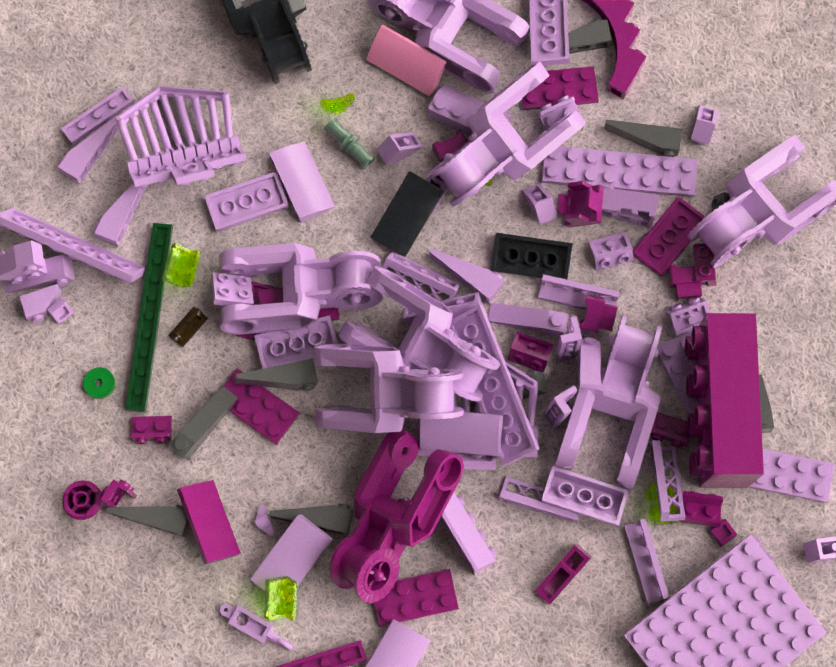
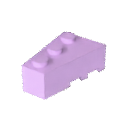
(630, 206)

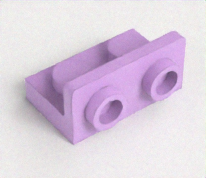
(550, 114)
(611, 251)
(687, 315)

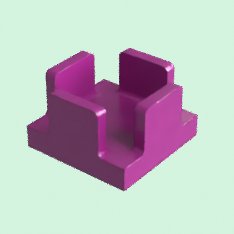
(581, 205)

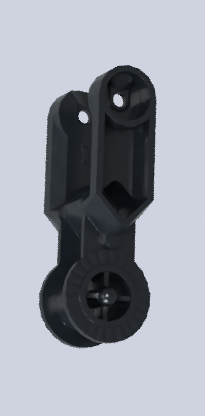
(275, 30)

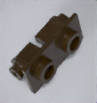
(188, 326)

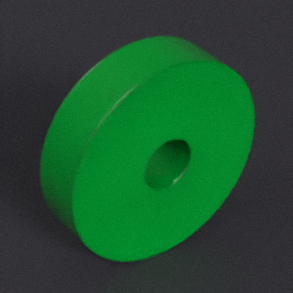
(105, 389)

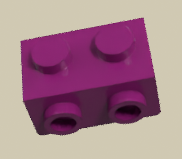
(114, 492)

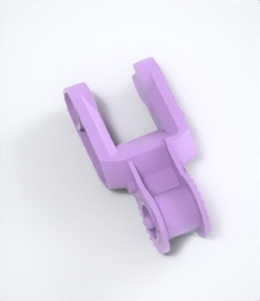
(440, 21)
(495, 143)
(755, 211)
(306, 286)
(429, 338)
(394, 390)
(622, 395)

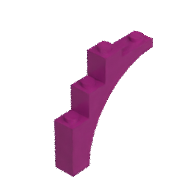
(624, 36)

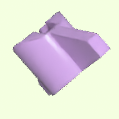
(263, 522)

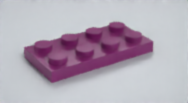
(572, 82)
(261, 409)
(418, 598)

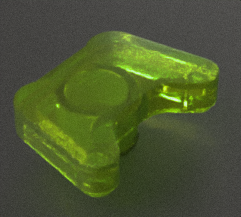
(337, 105)

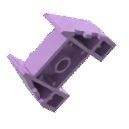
(27, 269)

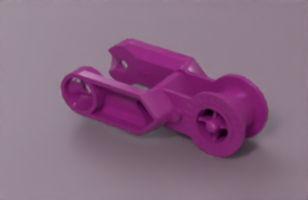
(386, 526)

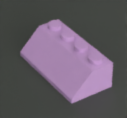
(454, 108)
(466, 536)

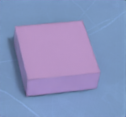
(60, 310)

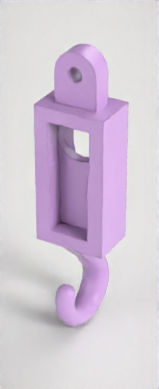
(255, 628)

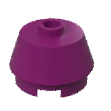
(82, 500)

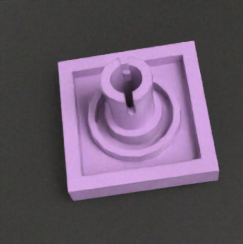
(231, 289)

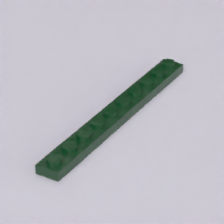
(149, 318)

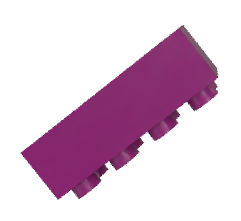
(727, 401)

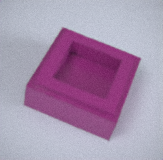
(723, 533)

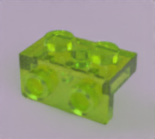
(181, 266)
(651, 495)
(280, 598)

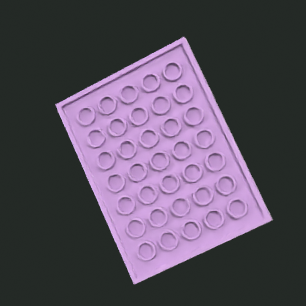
(728, 617)

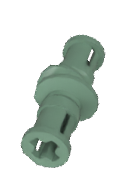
(349, 143)

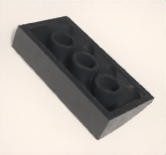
(407, 214)
(531, 256)

